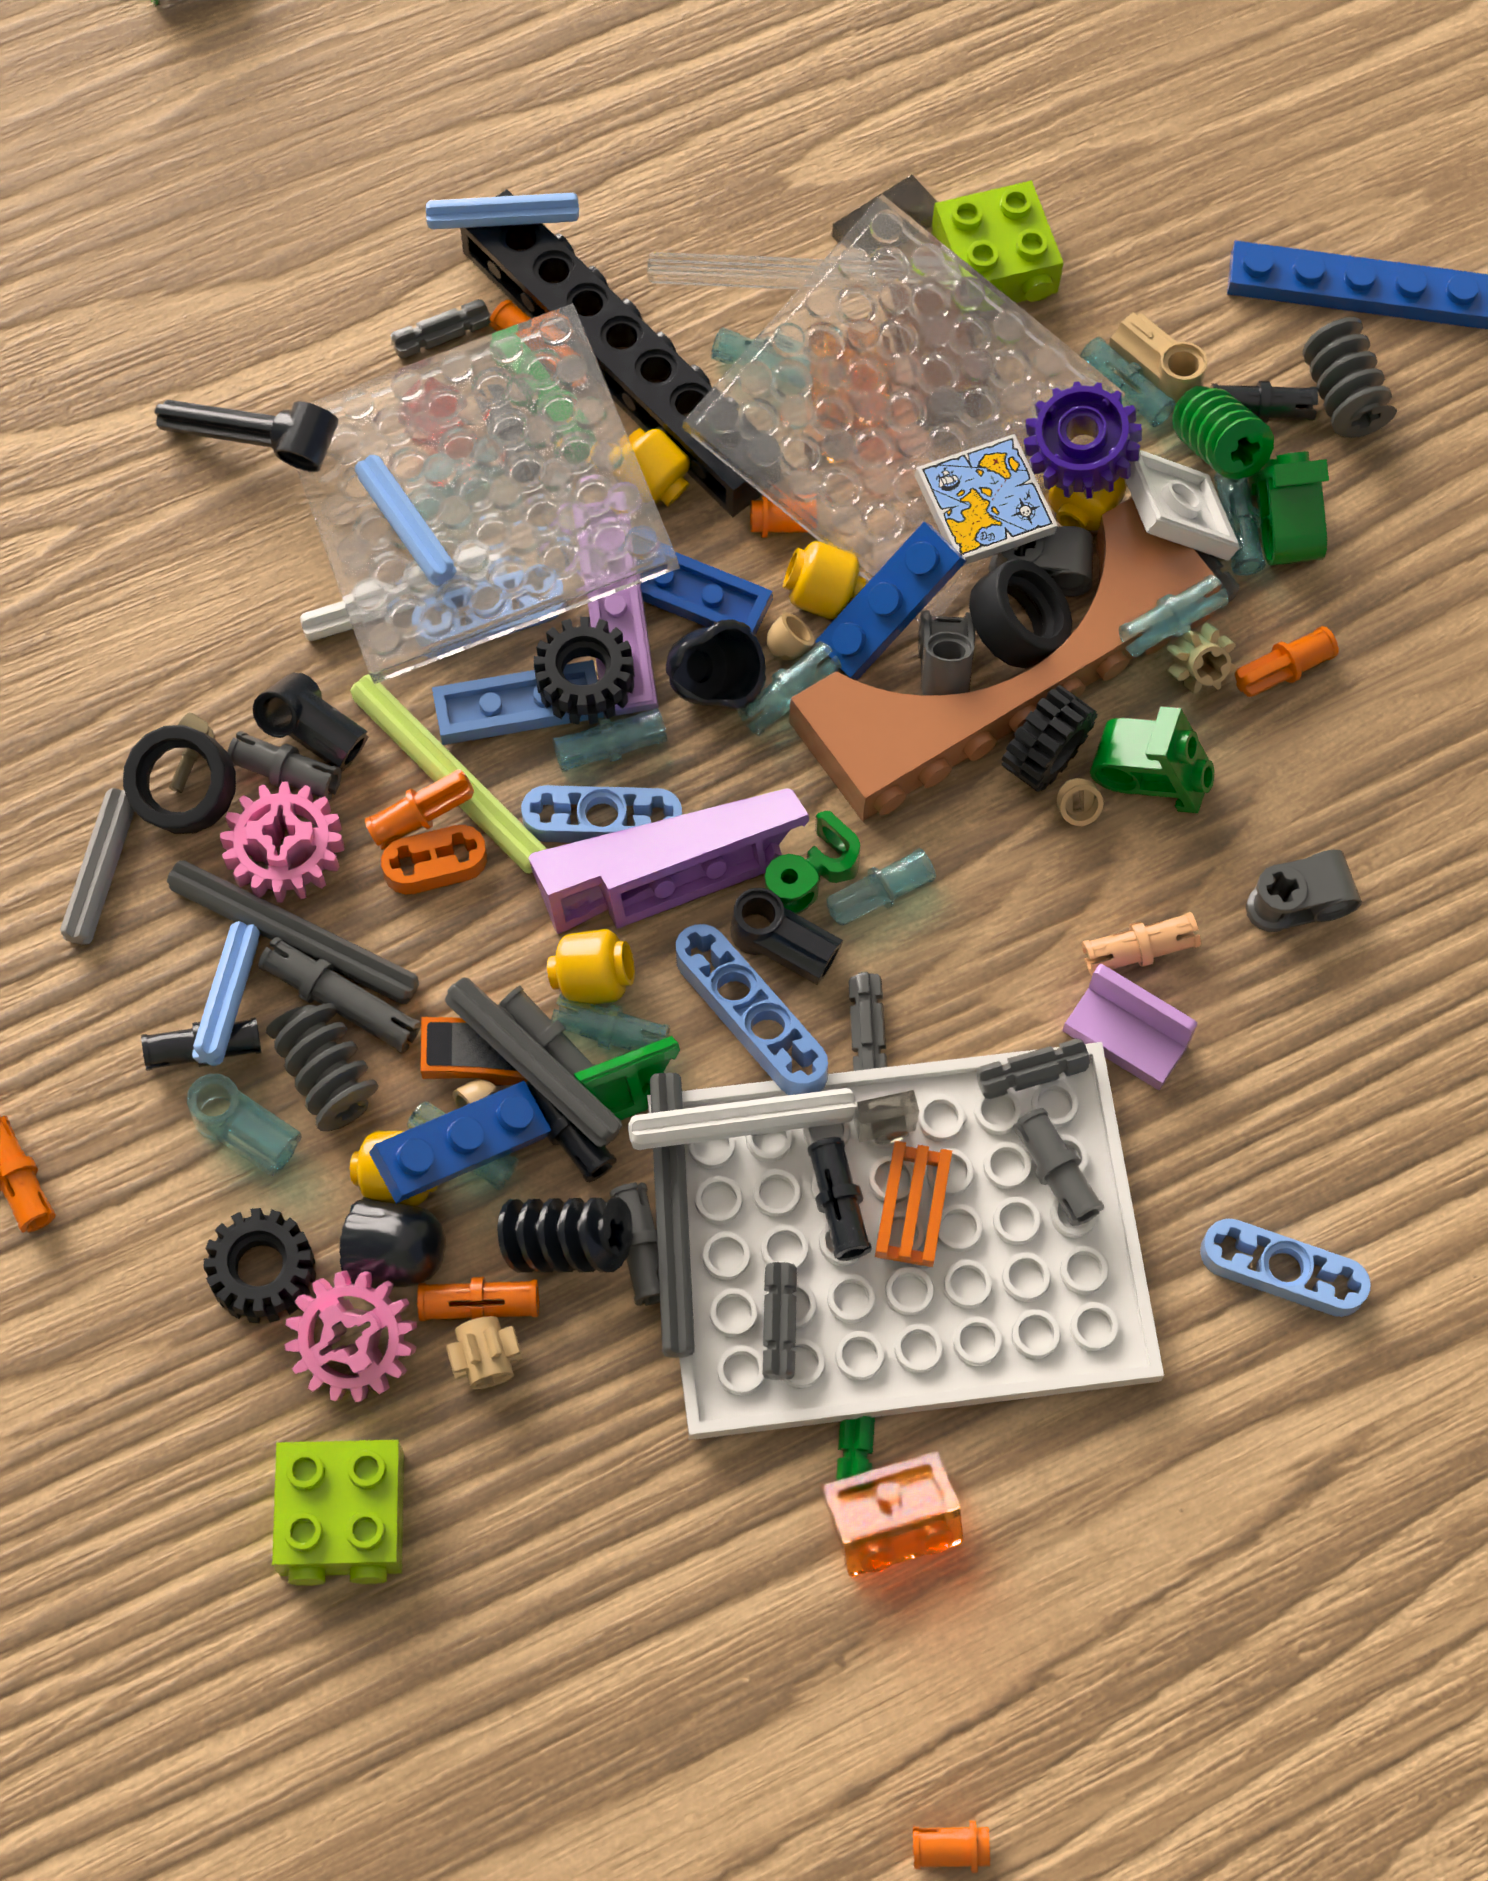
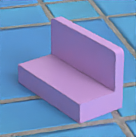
(1132, 1025)

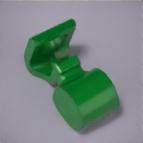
(798, 879)

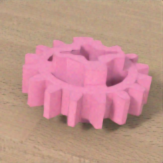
(260, 832)
(364, 1355)

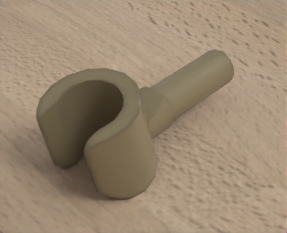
(189, 756)

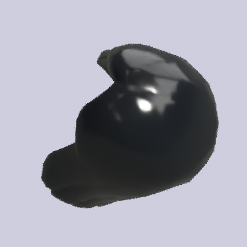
(718, 665)
(392, 1242)

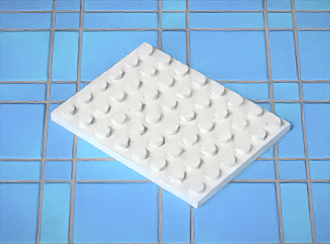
(1013, 1288)

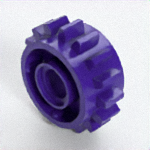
(1077, 413)

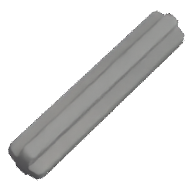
(97, 868)

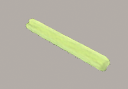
(438, 763)

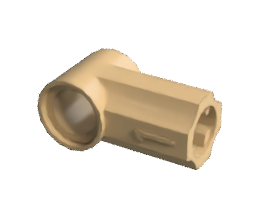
(1166, 363)

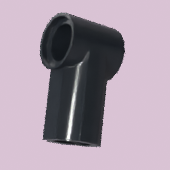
(297, 710)
(787, 939)

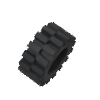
(582, 642)
(1049, 738)
(252, 1232)

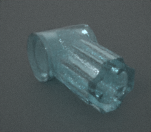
(244, 1126)

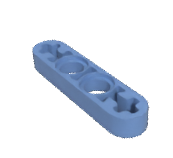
(755, 1007)

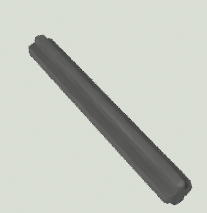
(295, 931)
(672, 1228)

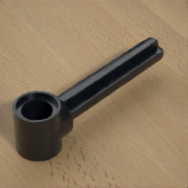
(295, 435)

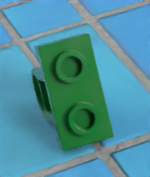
(1291, 508)
(1154, 759)

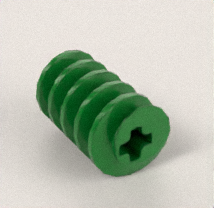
(1223, 432)

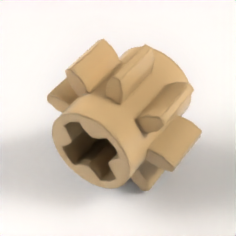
(1201, 658)
(484, 1352)

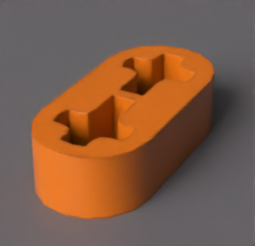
(434, 859)

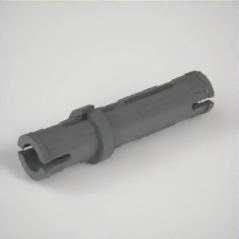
(320, 984)

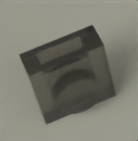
(886, 1117)

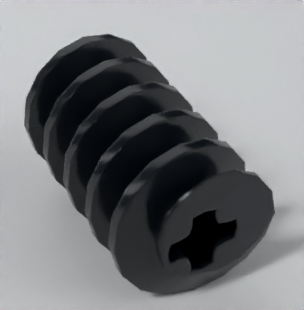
(565, 1234)

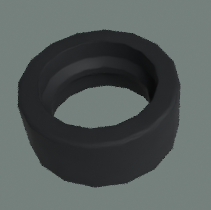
(998, 623)
(141, 763)

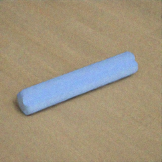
(502, 211)
(405, 520)
(226, 994)

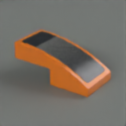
(457, 1051)

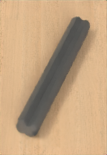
(533, 1062)

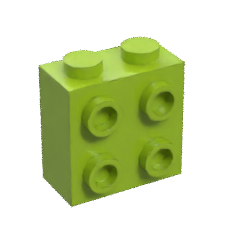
(1003, 239)
(338, 1510)

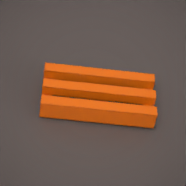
(920, 1157)

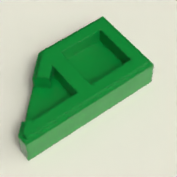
(625, 1080)

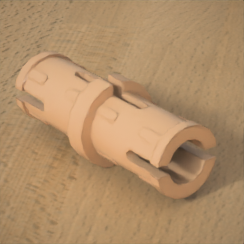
(1142, 943)

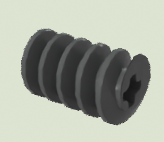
(1348, 378)
(322, 1064)

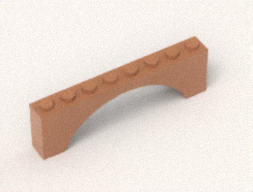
(891, 743)

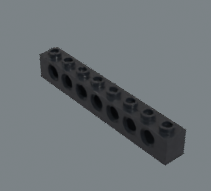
(615, 323)

